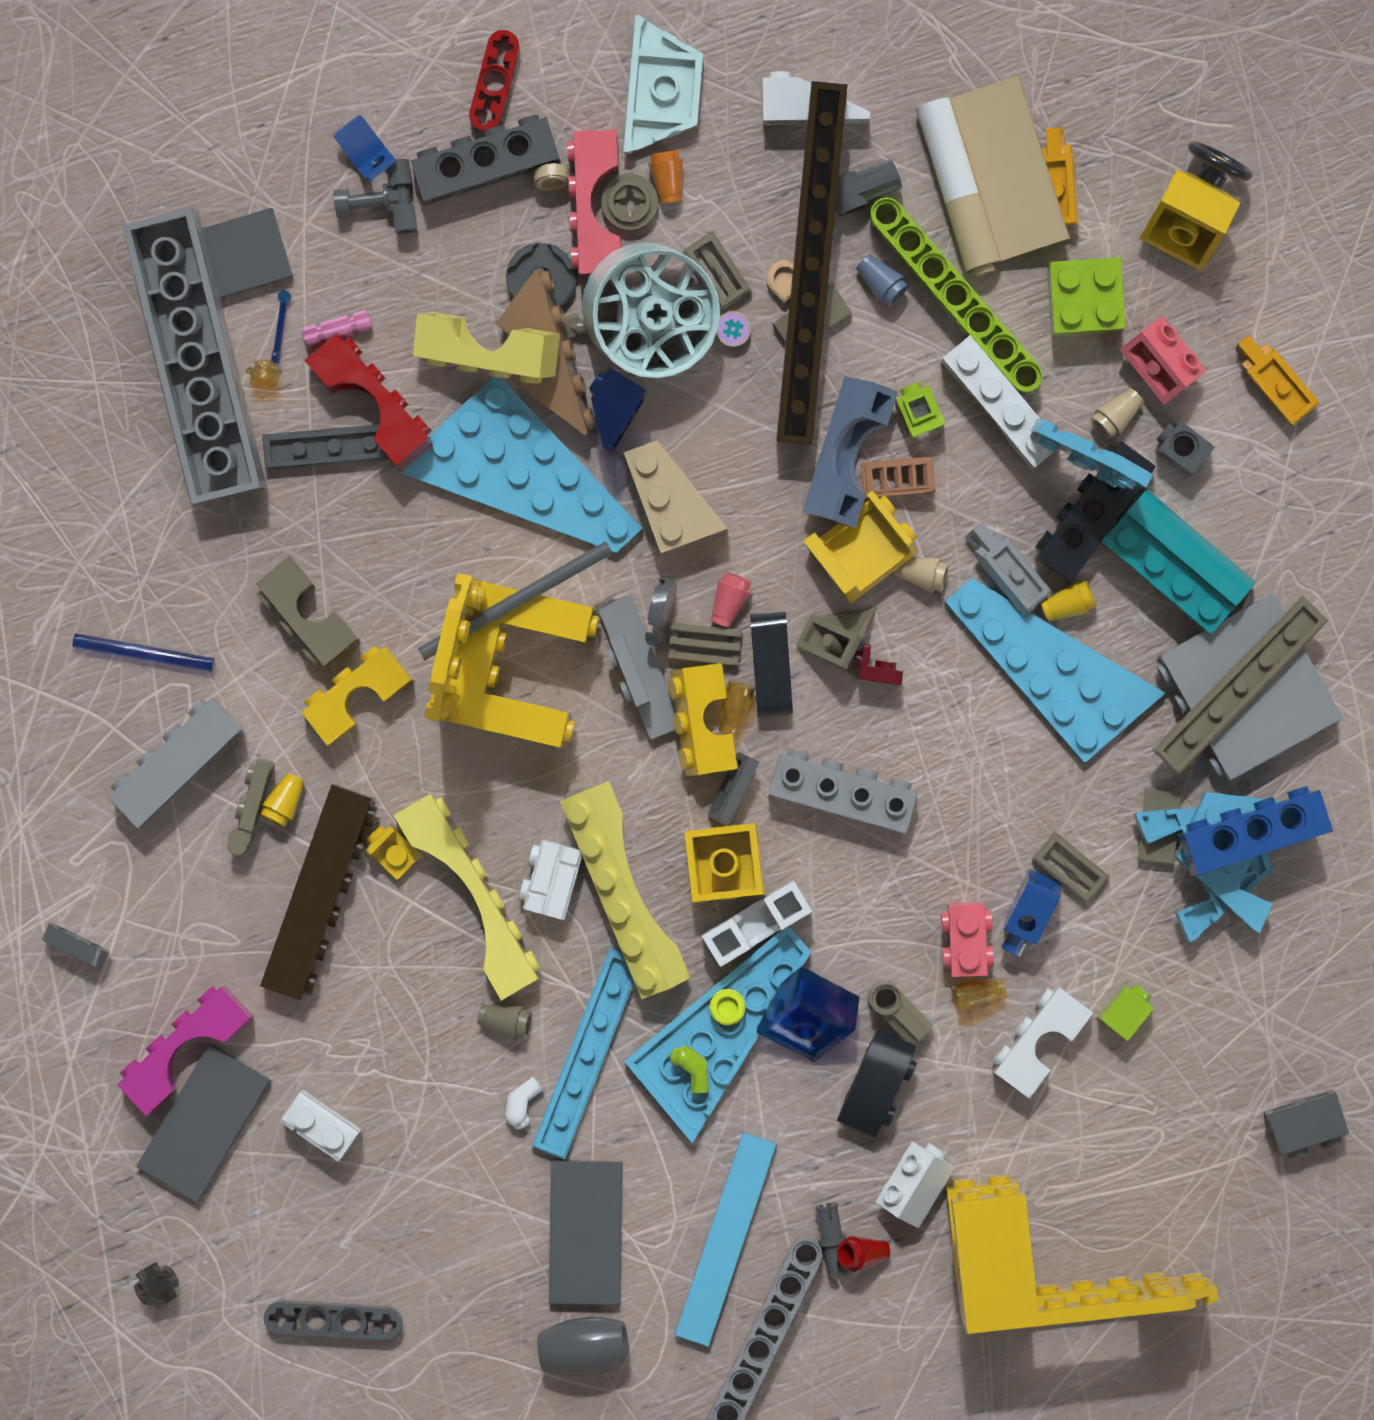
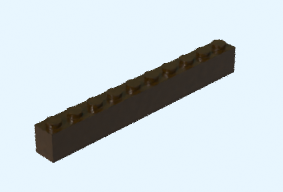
(811, 262)

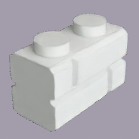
(552, 879)
(320, 1125)

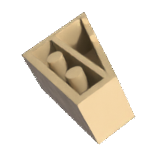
(670, 500)

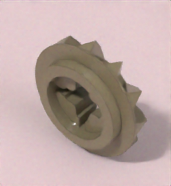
(618, 189)

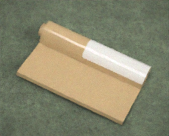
(992, 174)

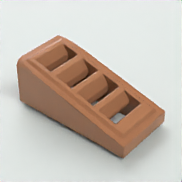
(928, 477)

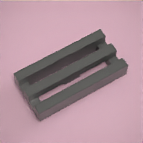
(733, 789)

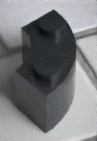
(877, 1083)

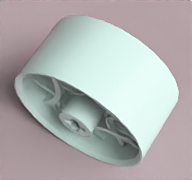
(661, 321)

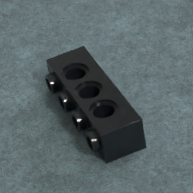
(1068, 561)

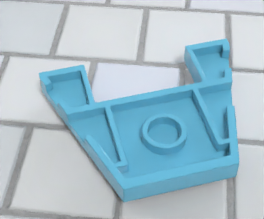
(1226, 881)
(1201, 915)

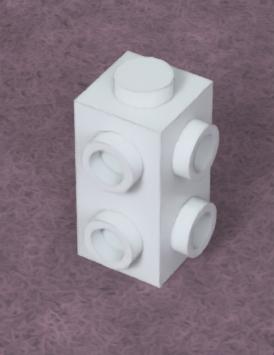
(916, 1183)

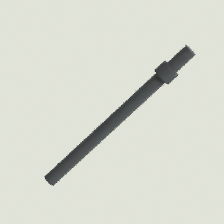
(527, 594)

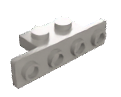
(639, 666)

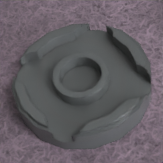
(542, 256)
(661, 611)

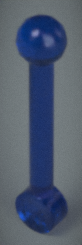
(284, 297)

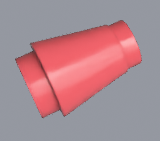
(729, 598)

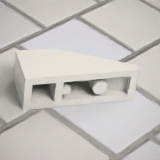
(788, 102)

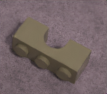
(284, 590)

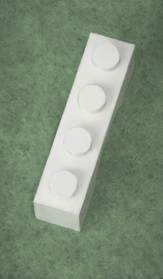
(997, 397)

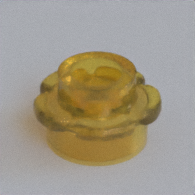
(264, 374)

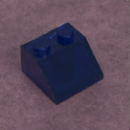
(615, 406)
(809, 1014)

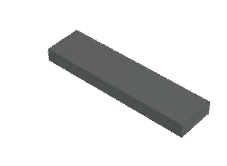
(321, 447)

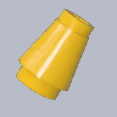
(1070, 602)
(283, 800)

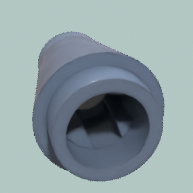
(882, 280)

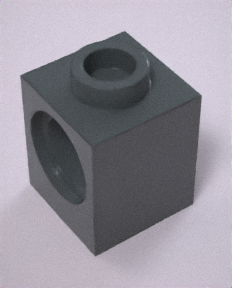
(1200, 447)

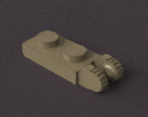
(249, 809)

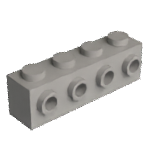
(175, 763)
(842, 792)

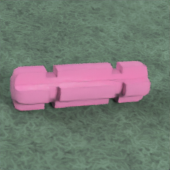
(342, 325)

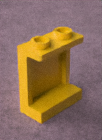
(865, 554)

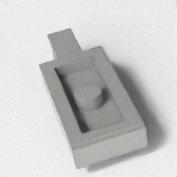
(1008, 568)

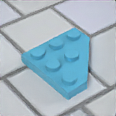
(1083, 453)

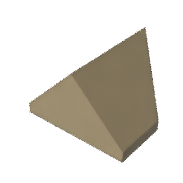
(835, 635)

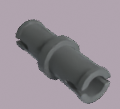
(831, 1237)

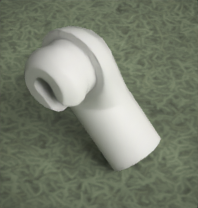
(517, 1103)

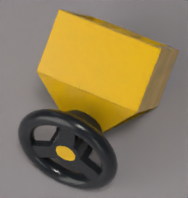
(1195, 208)

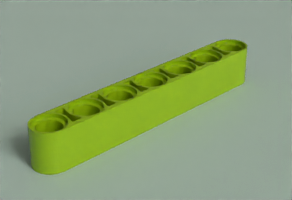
(952, 278)

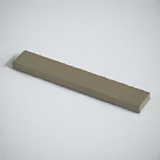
(1240, 685)

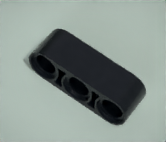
(771, 664)

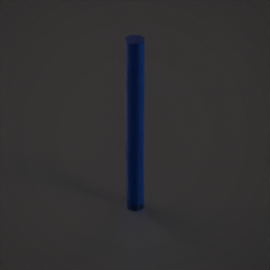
(143, 652)

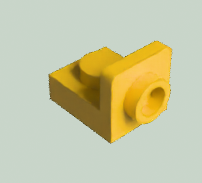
(392, 850)

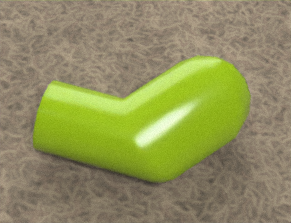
(694, 1064)

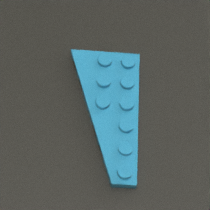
(1066, 681)

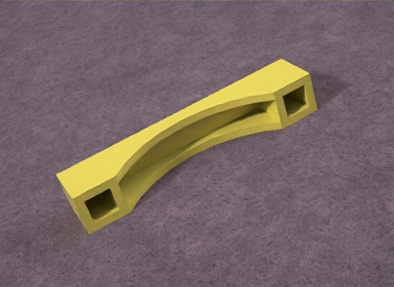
(599, 835)
(505, 960)

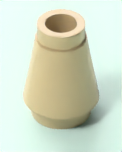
(1117, 413)
(925, 573)

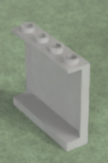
(1277, 718)

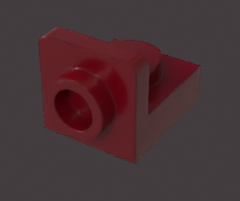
(882, 672)

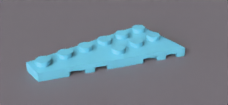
(719, 1044)

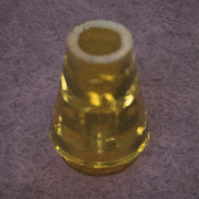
(736, 707)
(977, 994)

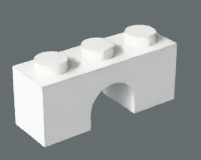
(756, 923)
(1056, 1013)

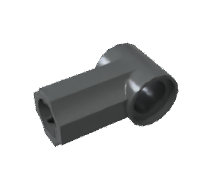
(859, 188)

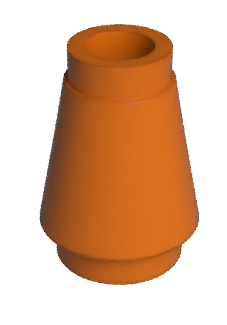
(667, 174)

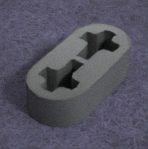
(75, 945)

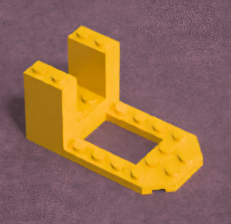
(468, 670)
(999, 1278)

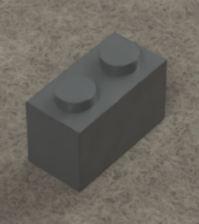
(1307, 1123)

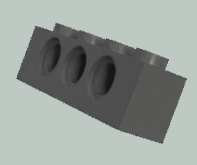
(437, 187)

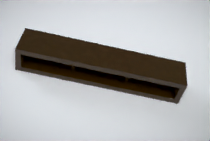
(318, 891)

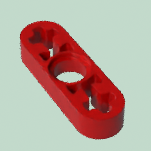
(509, 58)

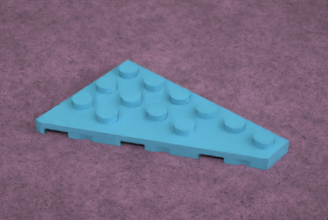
(513, 462)

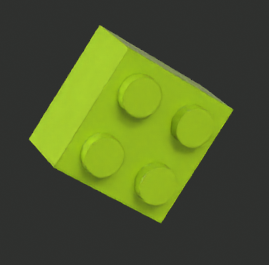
(1086, 297)

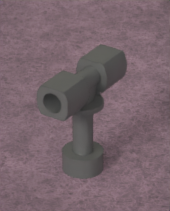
(394, 198)

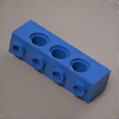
(1310, 822)

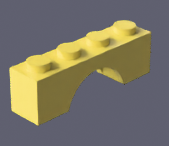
(447, 339)

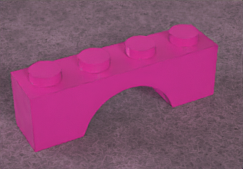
(152, 1079)

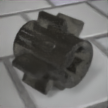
(156, 1285)

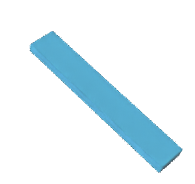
(585, 1056)
(725, 1239)

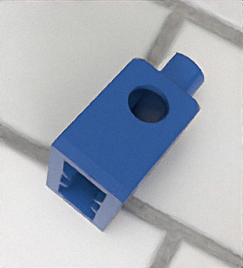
(1037, 899)

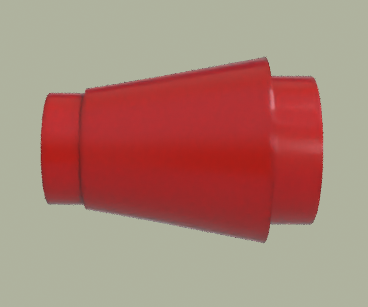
(859, 1252)

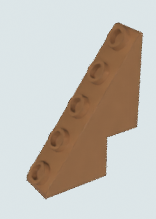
(536, 310)

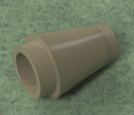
(506, 1020)

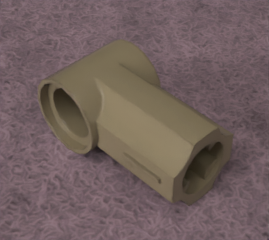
(900, 1013)

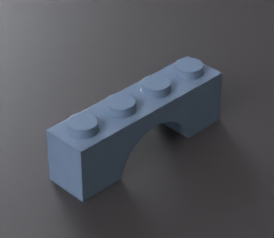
(858, 412)

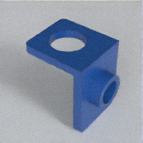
(364, 147)

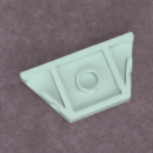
(661, 87)

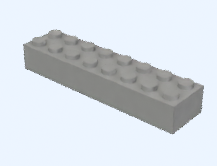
(194, 355)

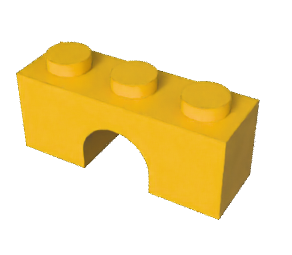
(330, 711)
(700, 749)

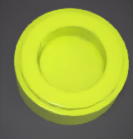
(727, 1006)

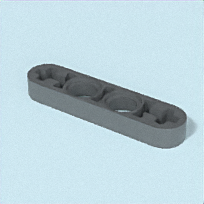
(333, 1314)

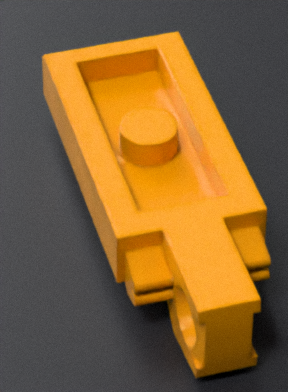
(1062, 170)
(1277, 380)

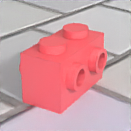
(1163, 359)
(967, 939)

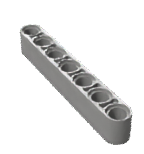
(762, 1331)

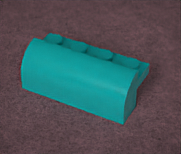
(1178, 562)

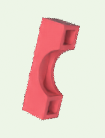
(594, 158)

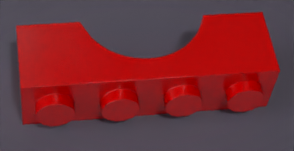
(341, 369)

